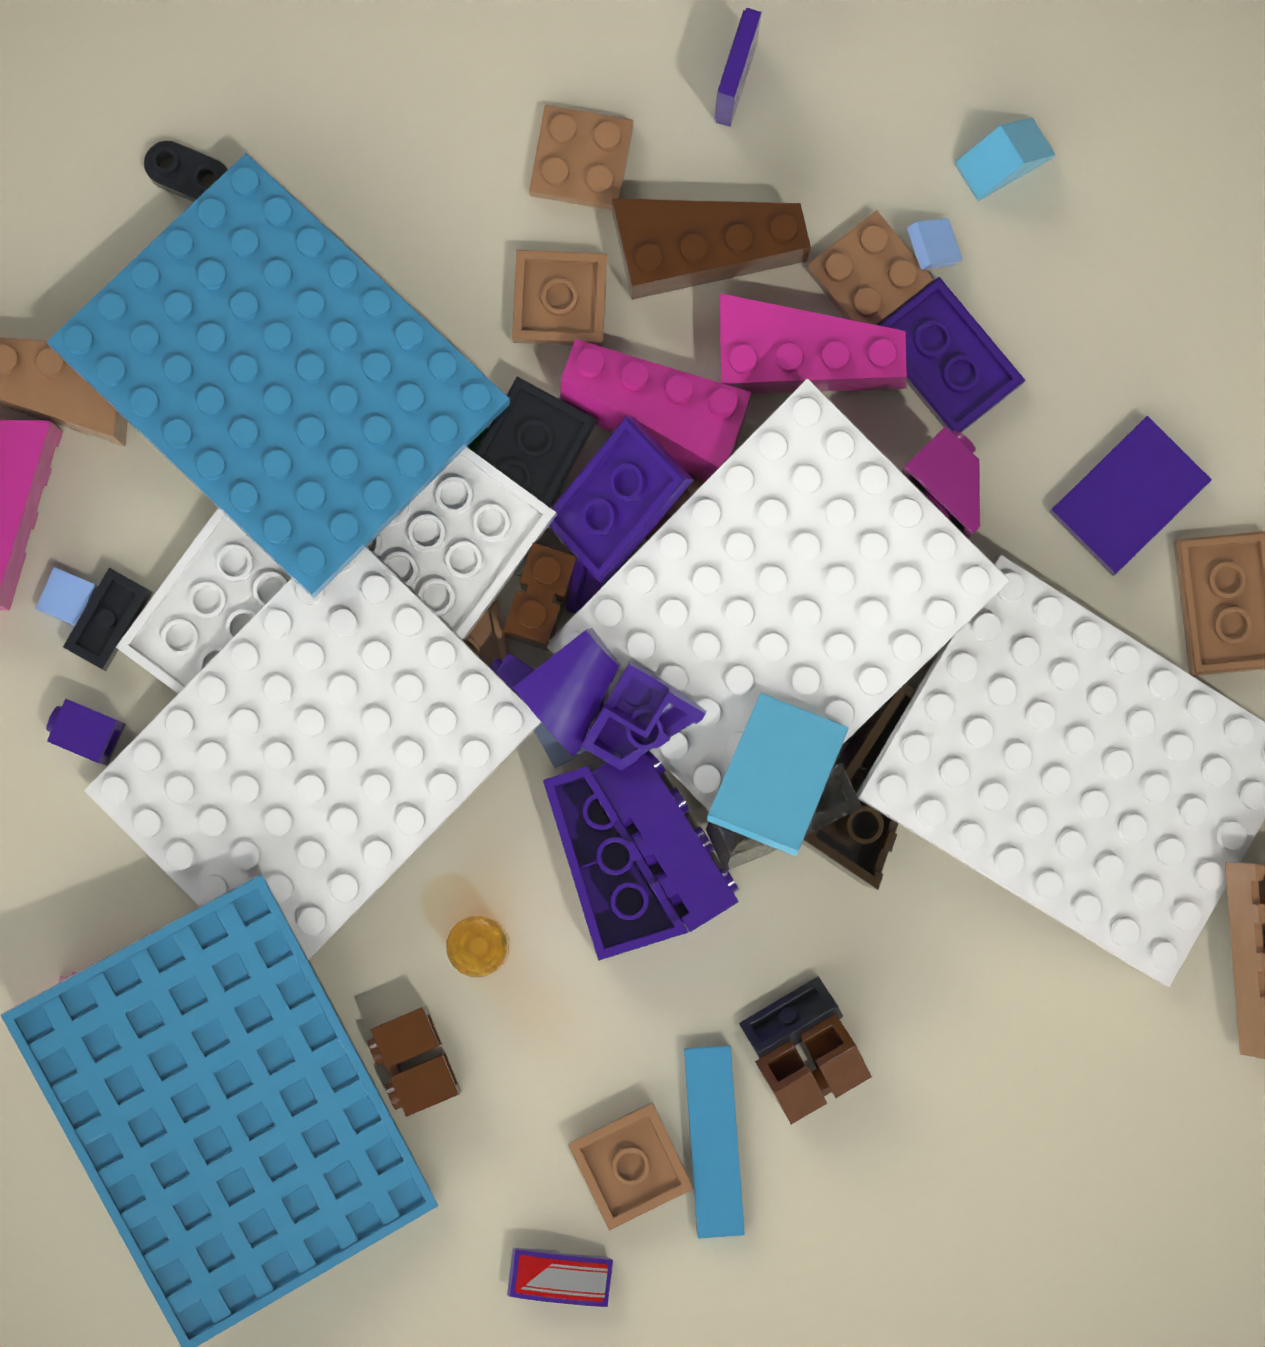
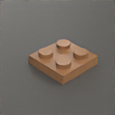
(581, 157)
(869, 272)
(559, 297)
(630, 1166)

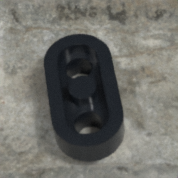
(186, 172)

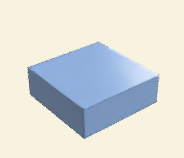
(934, 243)
(65, 596)

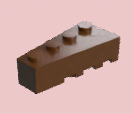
(702, 242)

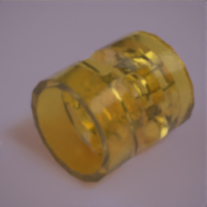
(478, 946)

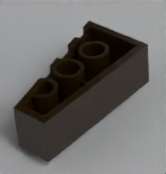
(864, 837)

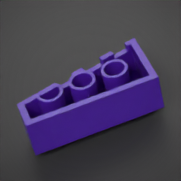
(667, 840)
(612, 880)

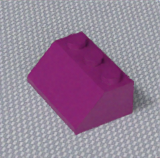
(949, 478)

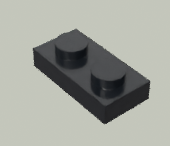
(107, 619)
(789, 1017)

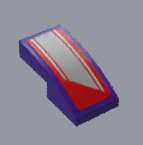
(560, 1277)

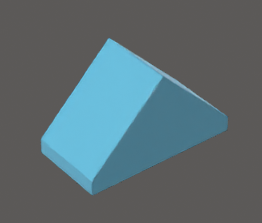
(1004, 157)

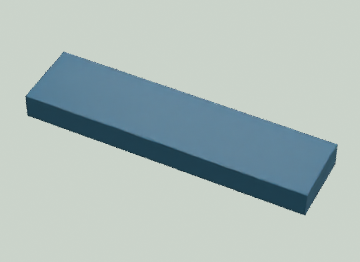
(714, 1141)

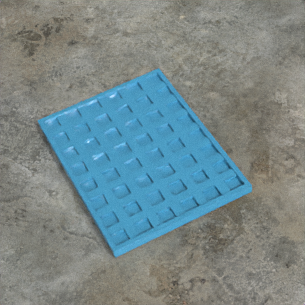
(279, 374)
(220, 1111)

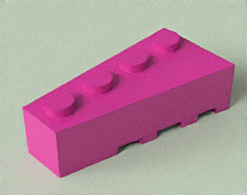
(780, 347)
(685, 413)
(24, 471)

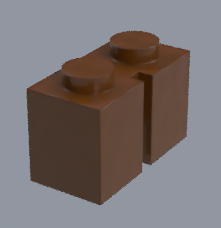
(533, 614)
(837, 1069)
(423, 1083)

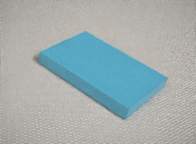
(777, 774)

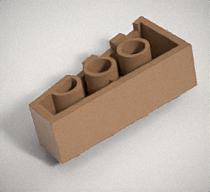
(48, 389)
(1247, 933)

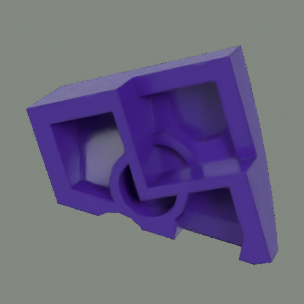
(570, 688)
(639, 717)

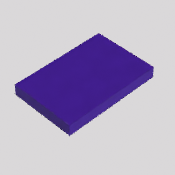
(951, 358)
(1130, 495)
(618, 499)

